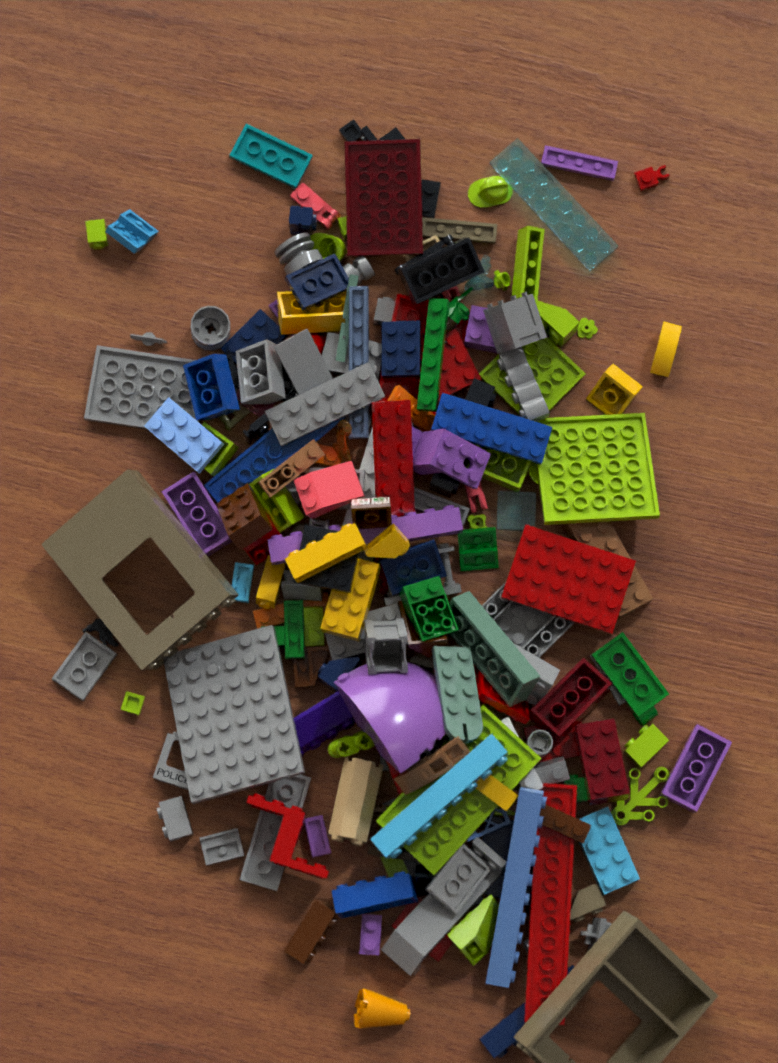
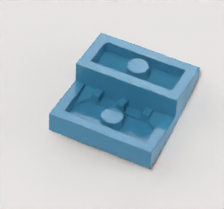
(131, 231)

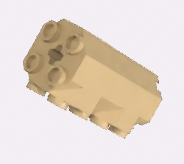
(355, 801)

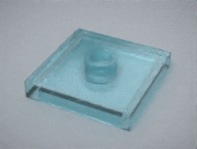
(515, 510)

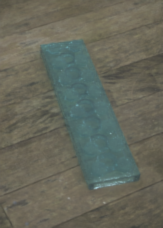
(553, 204)

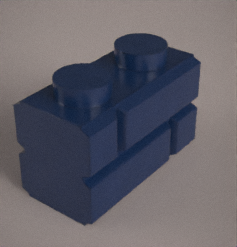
(302, 220)

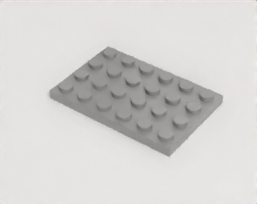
(133, 385)

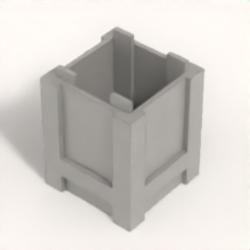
(514, 323)
(388, 655)

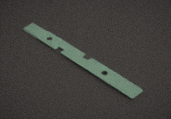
(344, 331)

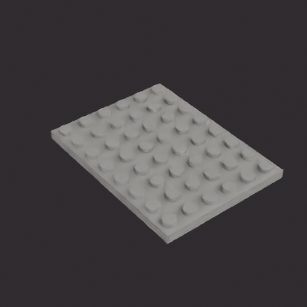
(233, 714)

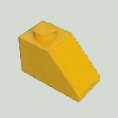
(388, 544)

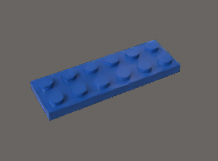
(492, 428)

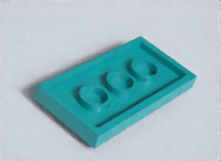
(271, 156)

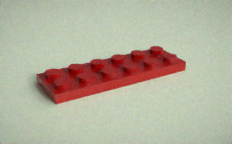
(393, 454)

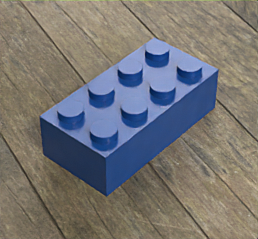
(375, 895)

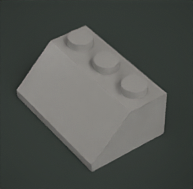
(260, 374)

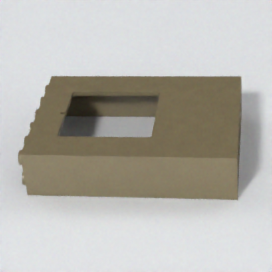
(107, 534)
(641, 975)

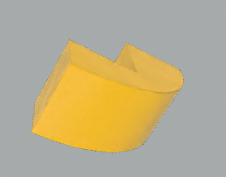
(666, 349)

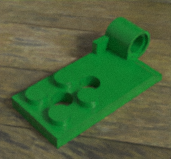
(639, 693)

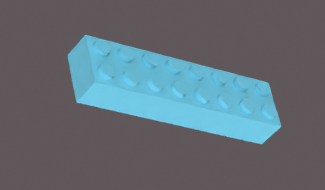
(439, 797)

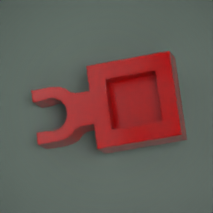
(649, 178)

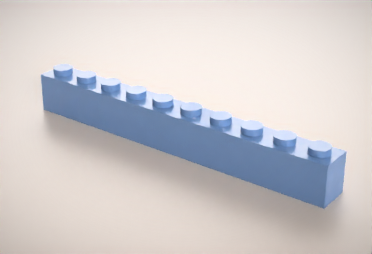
(514, 887)

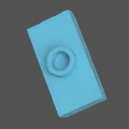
(242, 581)

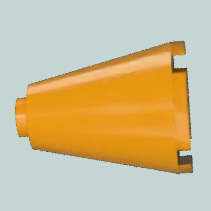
(378, 1010)

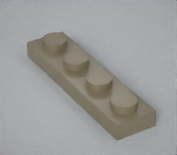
(476, 231)

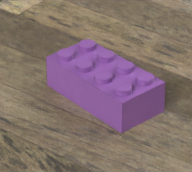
(197, 513)
(695, 768)

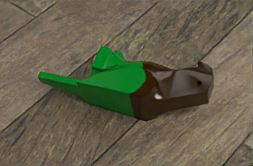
(457, 311)

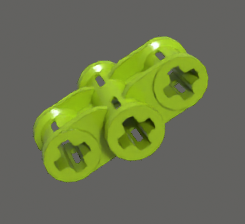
(350, 745)

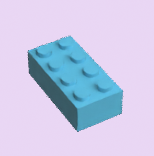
(607, 853)

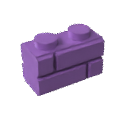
(370, 934)

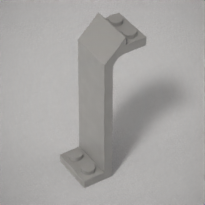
(432, 920)

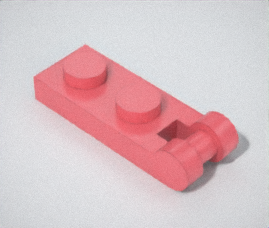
(307, 198)

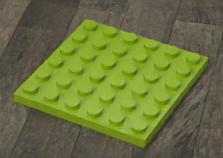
(597, 470)

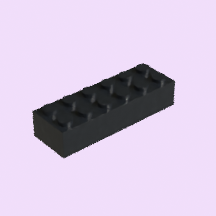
(478, 393)

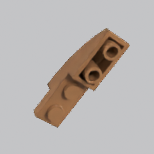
(291, 468)
(432, 766)

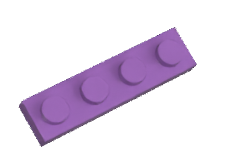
(579, 163)

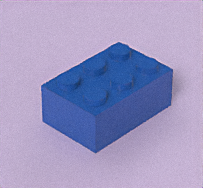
(211, 387)

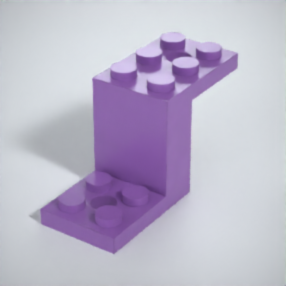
(444, 453)

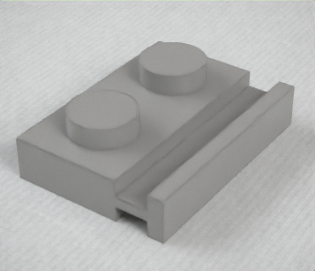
(221, 846)

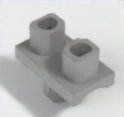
(595, 931)

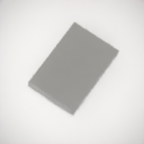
(302, 362)
(84, 666)
(458, 879)

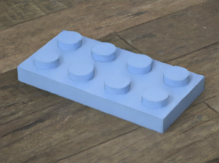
(184, 435)

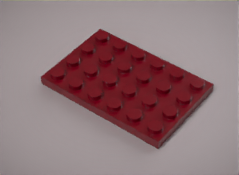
(383, 197)

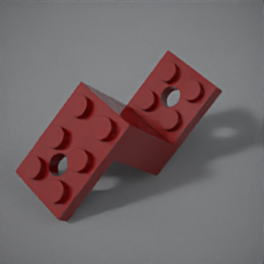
(288, 836)

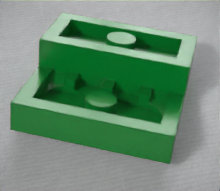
(478, 549)

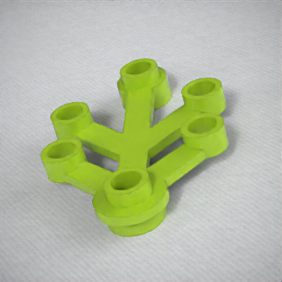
(637, 798)

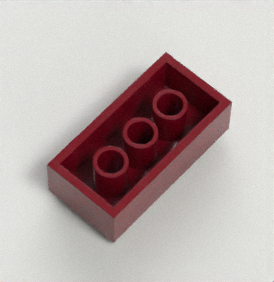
(570, 700)
(601, 762)

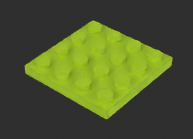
(551, 369)

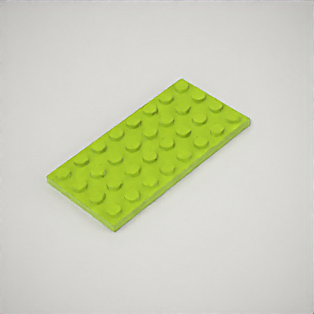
(461, 821)

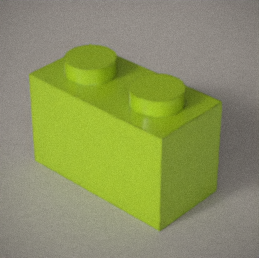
(646, 745)

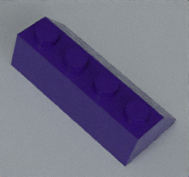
(322, 722)

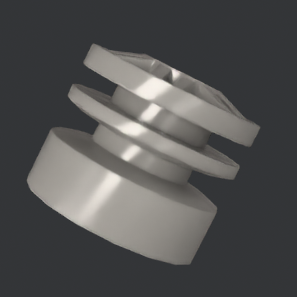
(297, 253)
(202, 320)

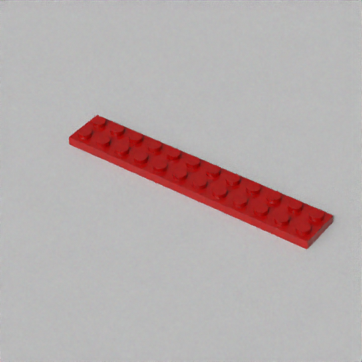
(550, 904)

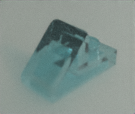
(481, 281)

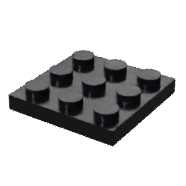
(337, 577)

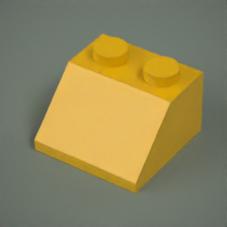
(614, 391)

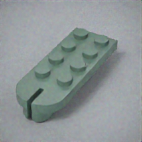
(458, 692)

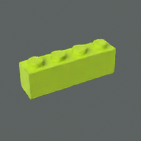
(528, 261)

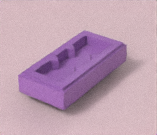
(317, 836)

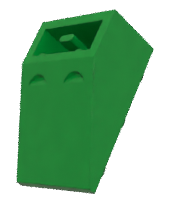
(428, 608)

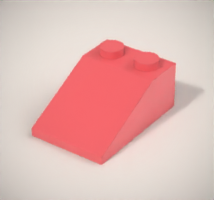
(328, 489)

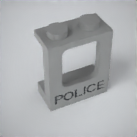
(166, 773)

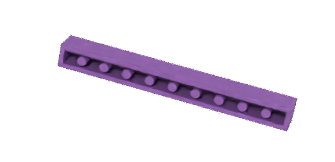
(412, 525)

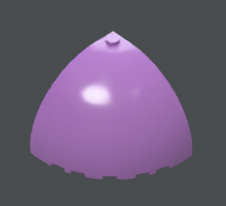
(395, 710)

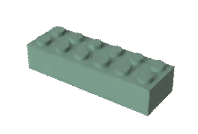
(492, 650)

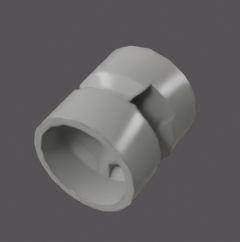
(360, 268)
(540, 742)

